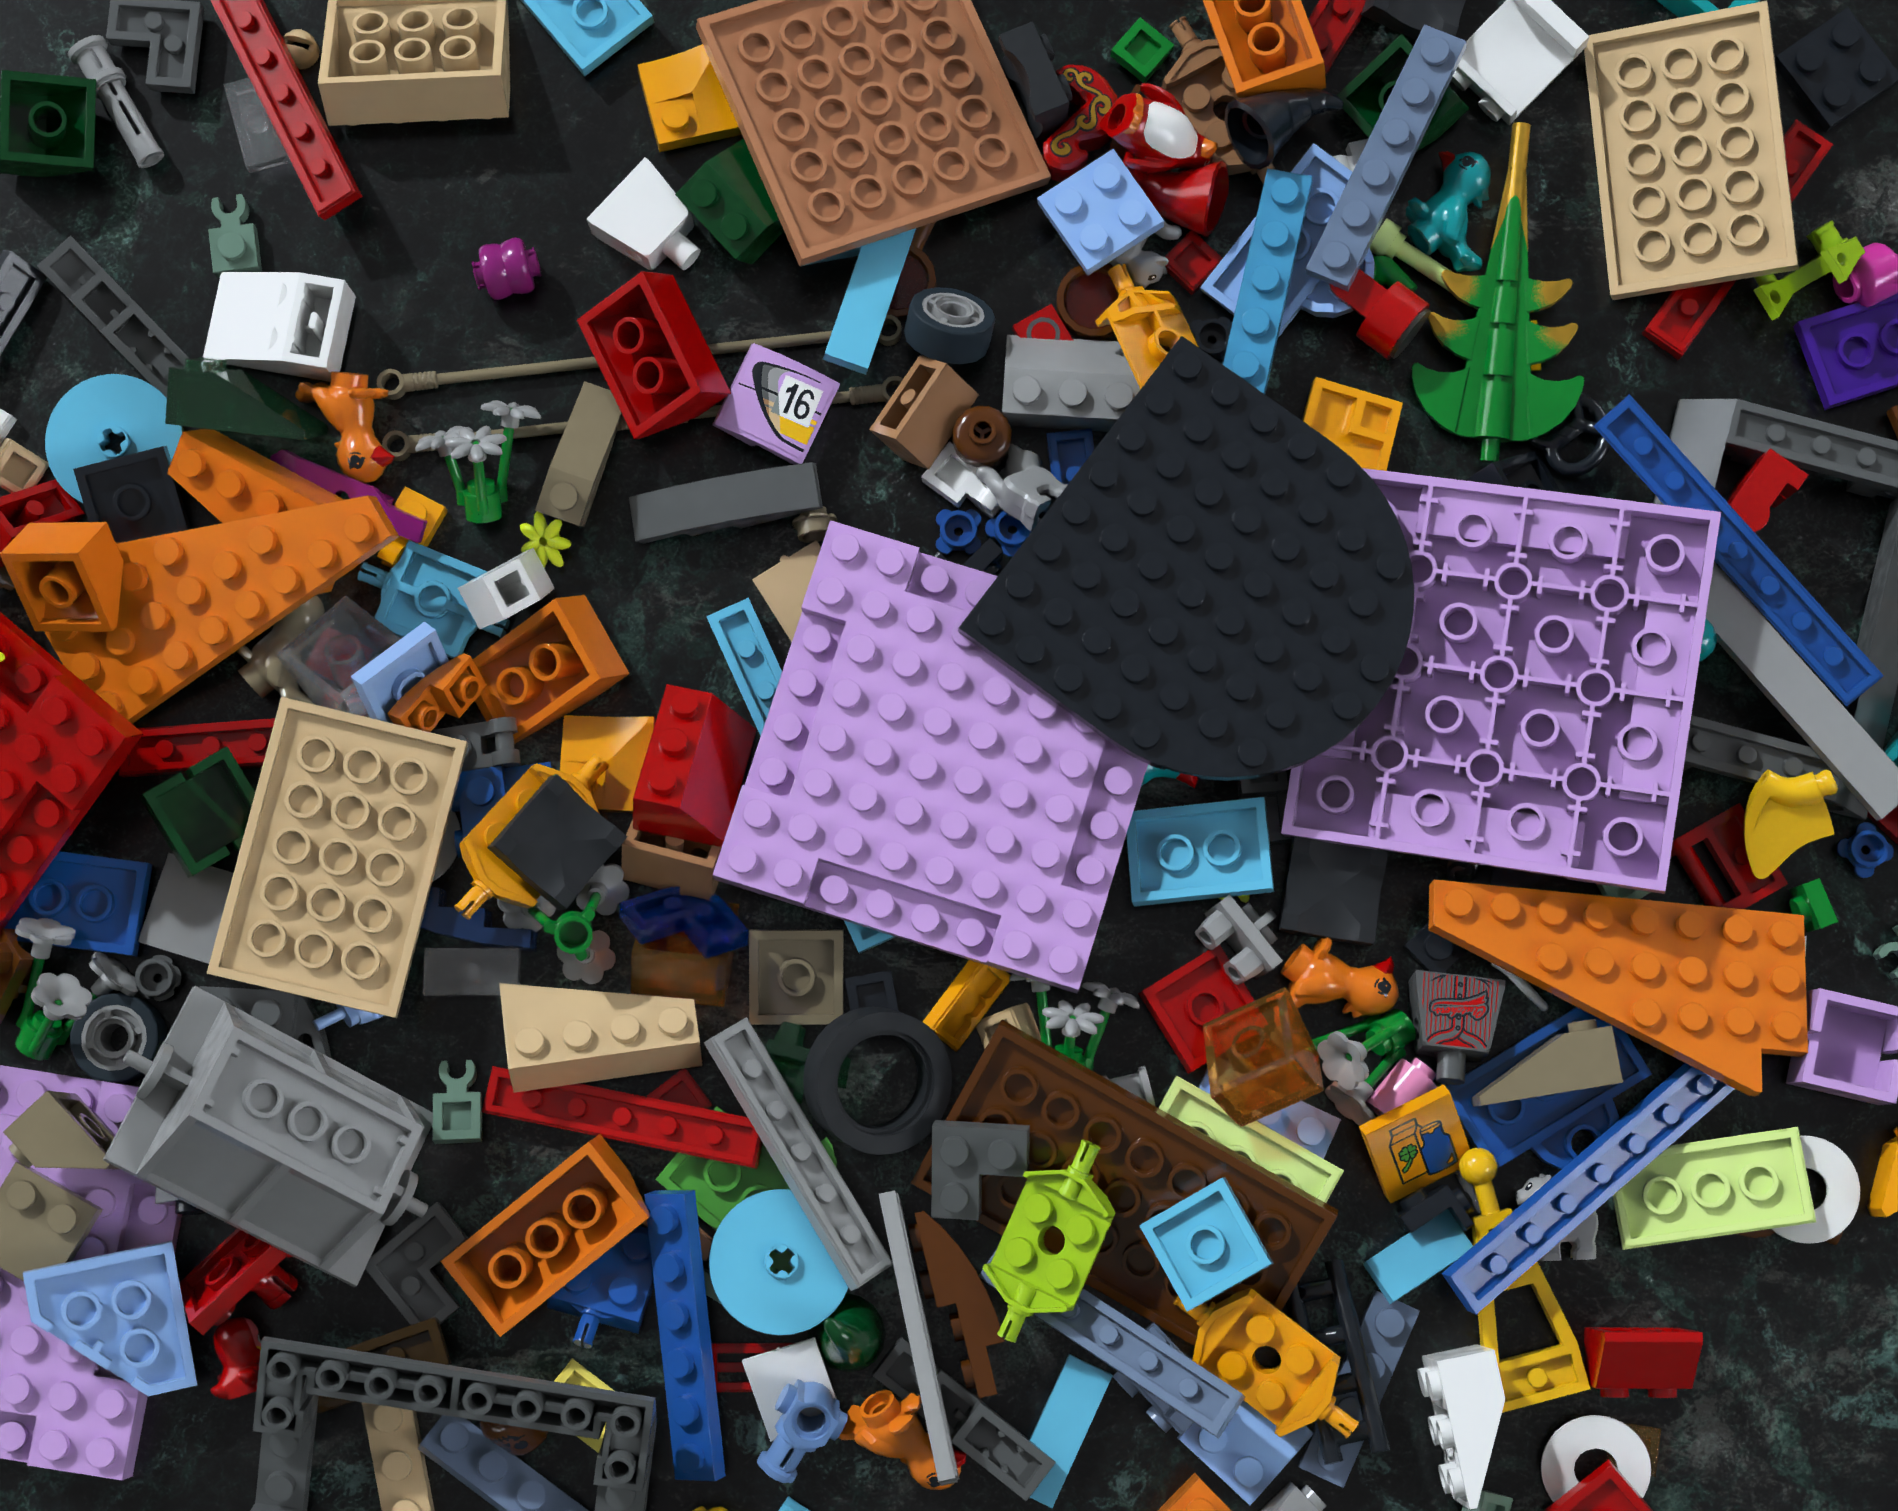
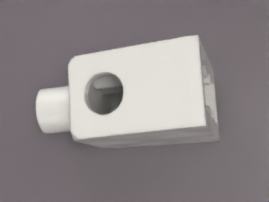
(646, 220)

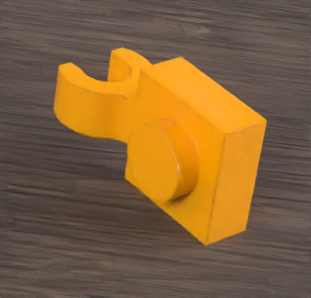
(419, 506)

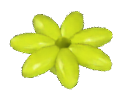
(545, 539)

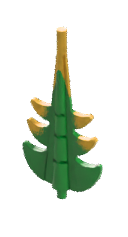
(1496, 392)

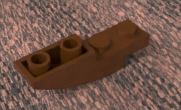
(951, 1281)

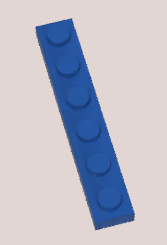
(685, 1335)

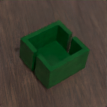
(202, 812)

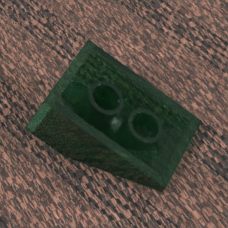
(231, 400)

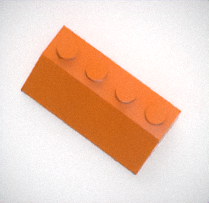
(1266, 45)
(548, 1235)

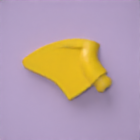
(1785, 816)

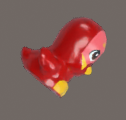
(238, 1349)

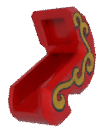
(1068, 146)

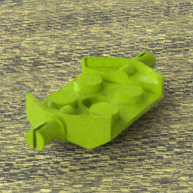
(1023, 1267)

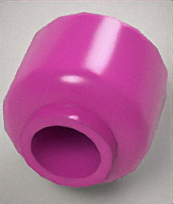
(1872, 277)

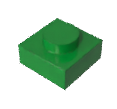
(1142, 50)
(1813, 903)

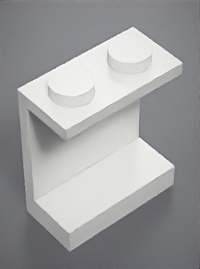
(1518, 56)

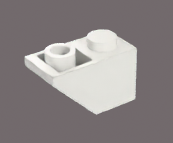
(506, 589)

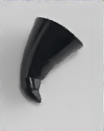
(1266, 121)

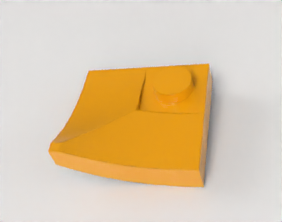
(686, 100)
(1354, 421)
(620, 743)

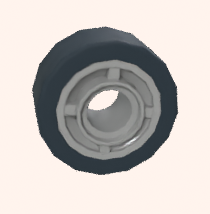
(949, 325)
(93, 1033)

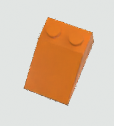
(548, 666)

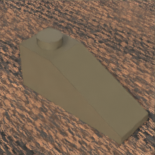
(581, 456)
(1562, 1064)

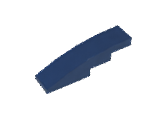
(478, 930)

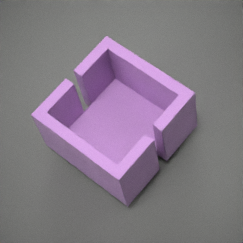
(1846, 1048)

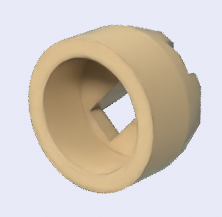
(302, 57)

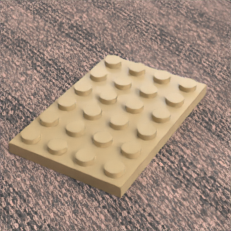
(1690, 152)
(338, 858)

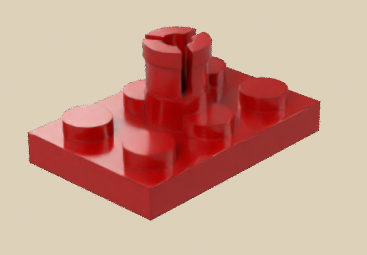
(228, 1274)

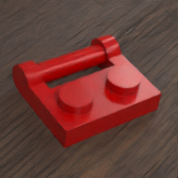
(1726, 844)

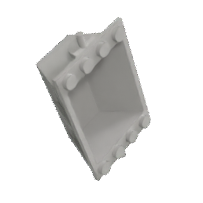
(272, 1137)

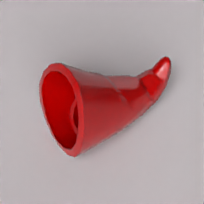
(1188, 197)

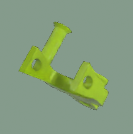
(1833, 256)

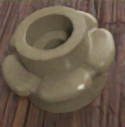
(813, 525)

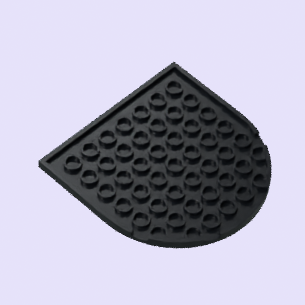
(1208, 583)

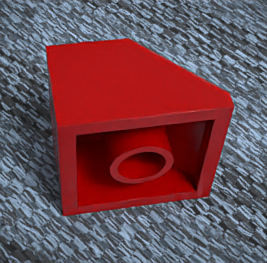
(1641, 1359)

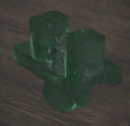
(791, 1056)

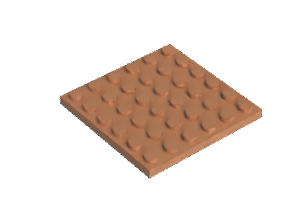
(870, 115)

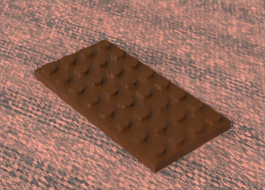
(1142, 1168)

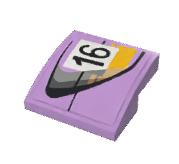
(776, 404)

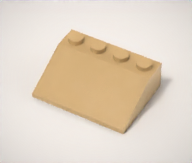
(415, 61)

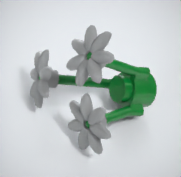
(482, 496)
(1077, 1019)

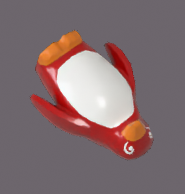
(1156, 132)

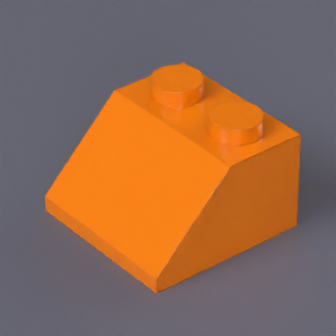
(67, 575)

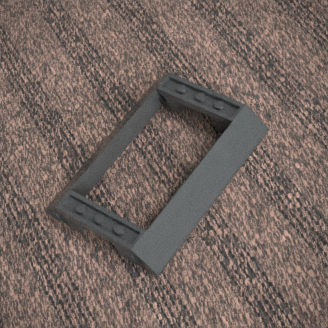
(1870, 464)
(299, 1372)

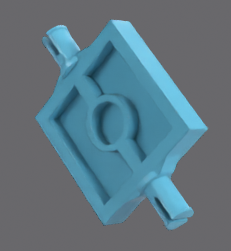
(426, 590)

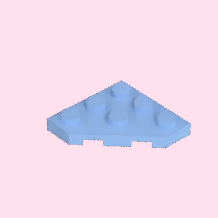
(120, 1314)

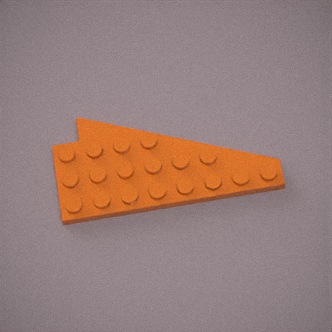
(212, 591)
(1676, 975)

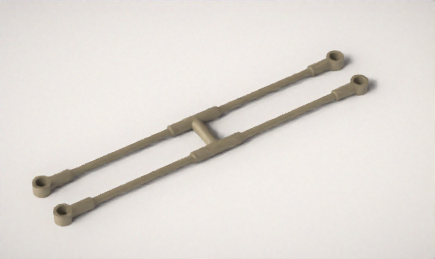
(431, 380)

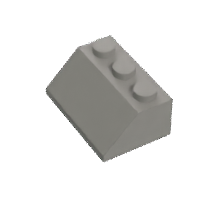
(1066, 383)

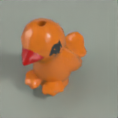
(350, 410)
(1323, 977)
(895, 1431)

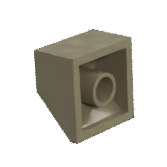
(60, 1134)

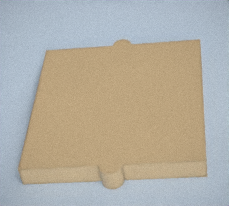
(787, 584)

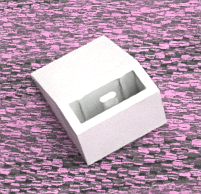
(281, 322)
(1466, 1417)

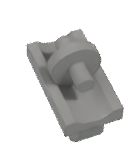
(1245, 934)

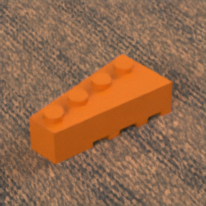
(238, 481)

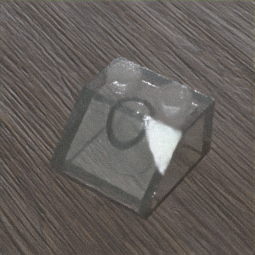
(333, 651)

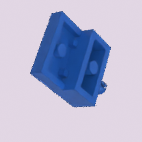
(610, 1289)

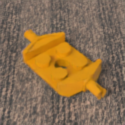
(1143, 322)
(489, 872)
(1287, 1394)

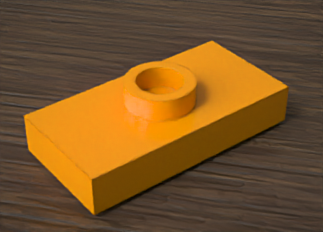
(966, 1002)

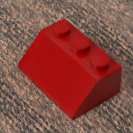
(653, 354)
(692, 768)

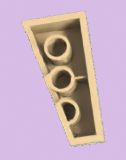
(593, 1035)

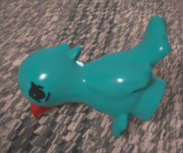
(1443, 218)

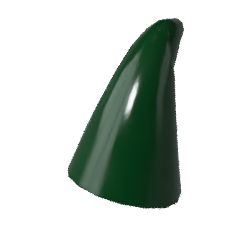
(850, 1335)

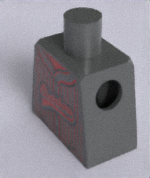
(1453, 1019)

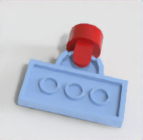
(1390, 315)

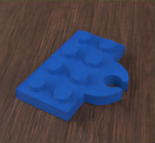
(1544, 1121)

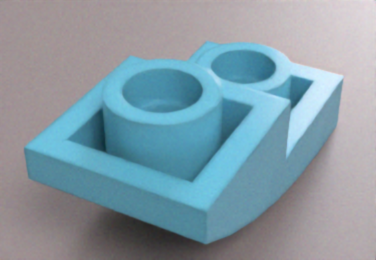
(1418, 1256)

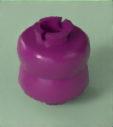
(506, 268)

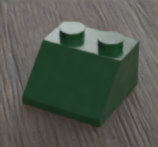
(1371, 88)
(46, 124)
(733, 203)

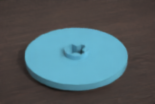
(92, 411)
(742, 1266)

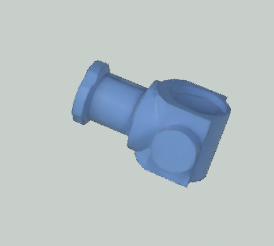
(800, 1432)

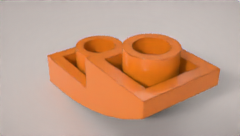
(443, 691)

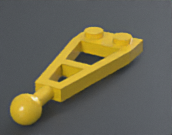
(1538, 1373)

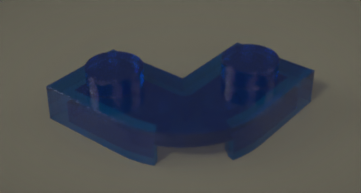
(665, 912)

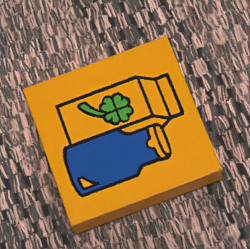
(1415, 1143)

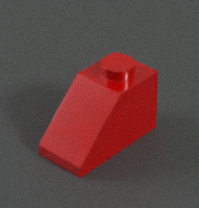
(35, 504)

